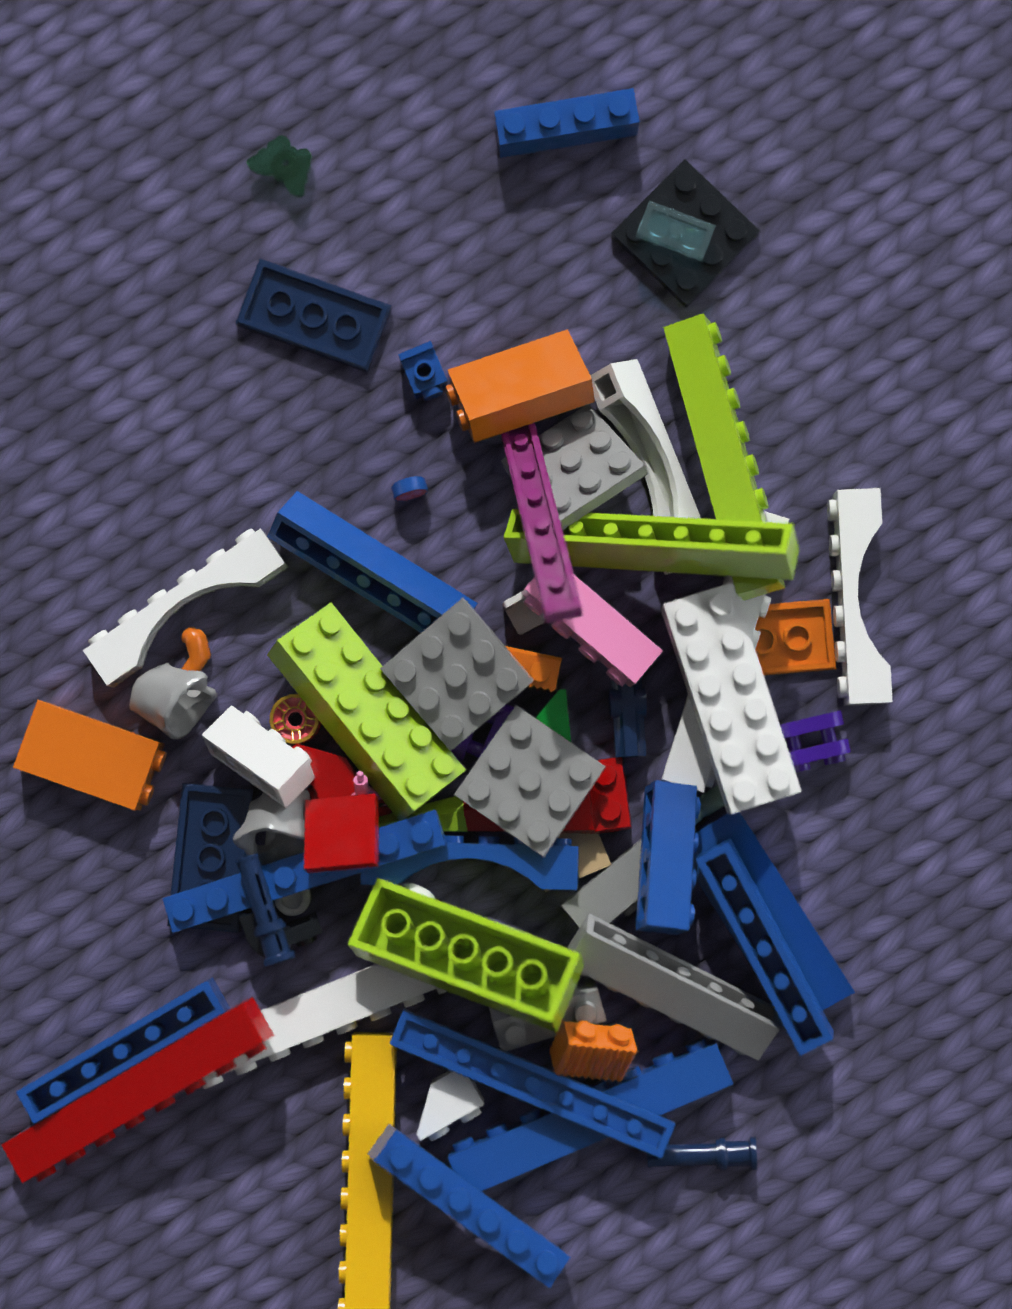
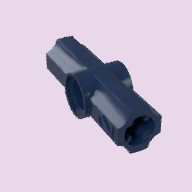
(628, 713)

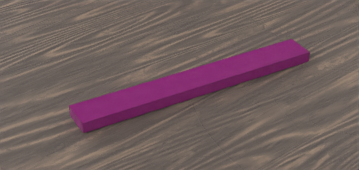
(541, 524)

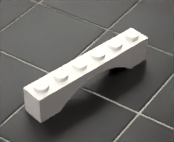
(629, 405)
(125, 648)
(864, 671)

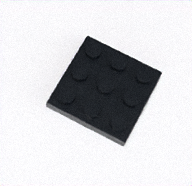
(695, 196)

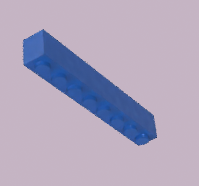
(547, 1136)

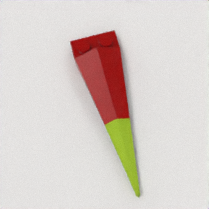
(602, 810)

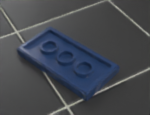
(313, 315)
(205, 841)

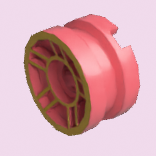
(286, 707)

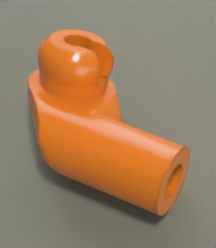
(197, 649)

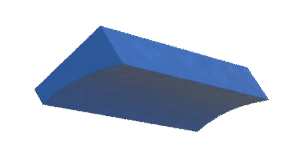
(803, 940)

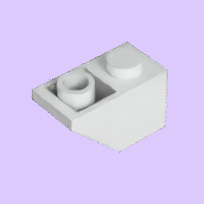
(449, 1099)

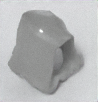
(172, 698)
(282, 825)

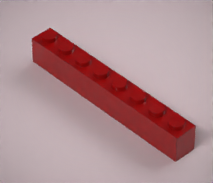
(137, 1090)

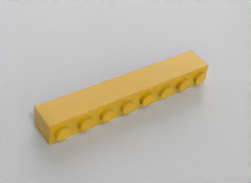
(369, 1184)

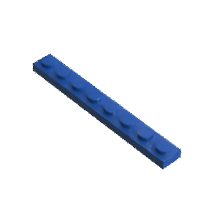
(289, 877)
(532, 1083)

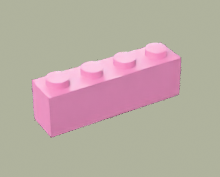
(602, 635)

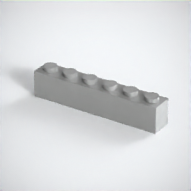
(675, 988)

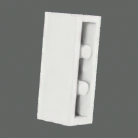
(259, 755)

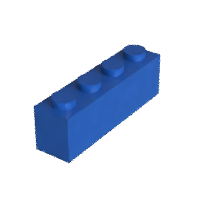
(566, 122)
(667, 858)

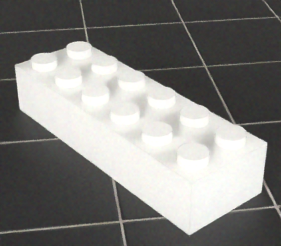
(730, 698)

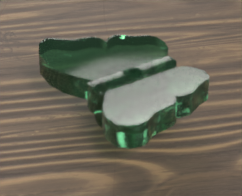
(270, 162)

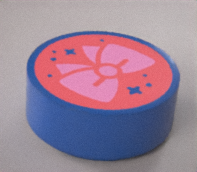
(409, 488)

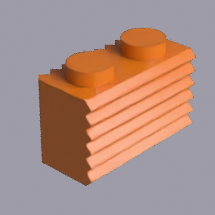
(541, 667)
(593, 1050)

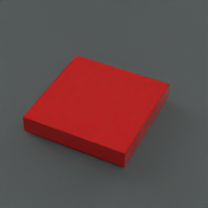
(341, 833)

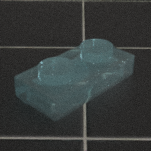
(675, 231)

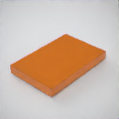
(796, 638)

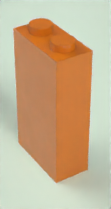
(519, 386)
(90, 756)

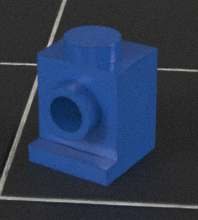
(416, 358)

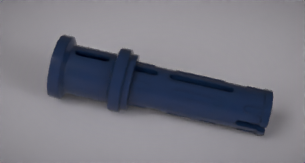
(269, 927)
(720, 1153)

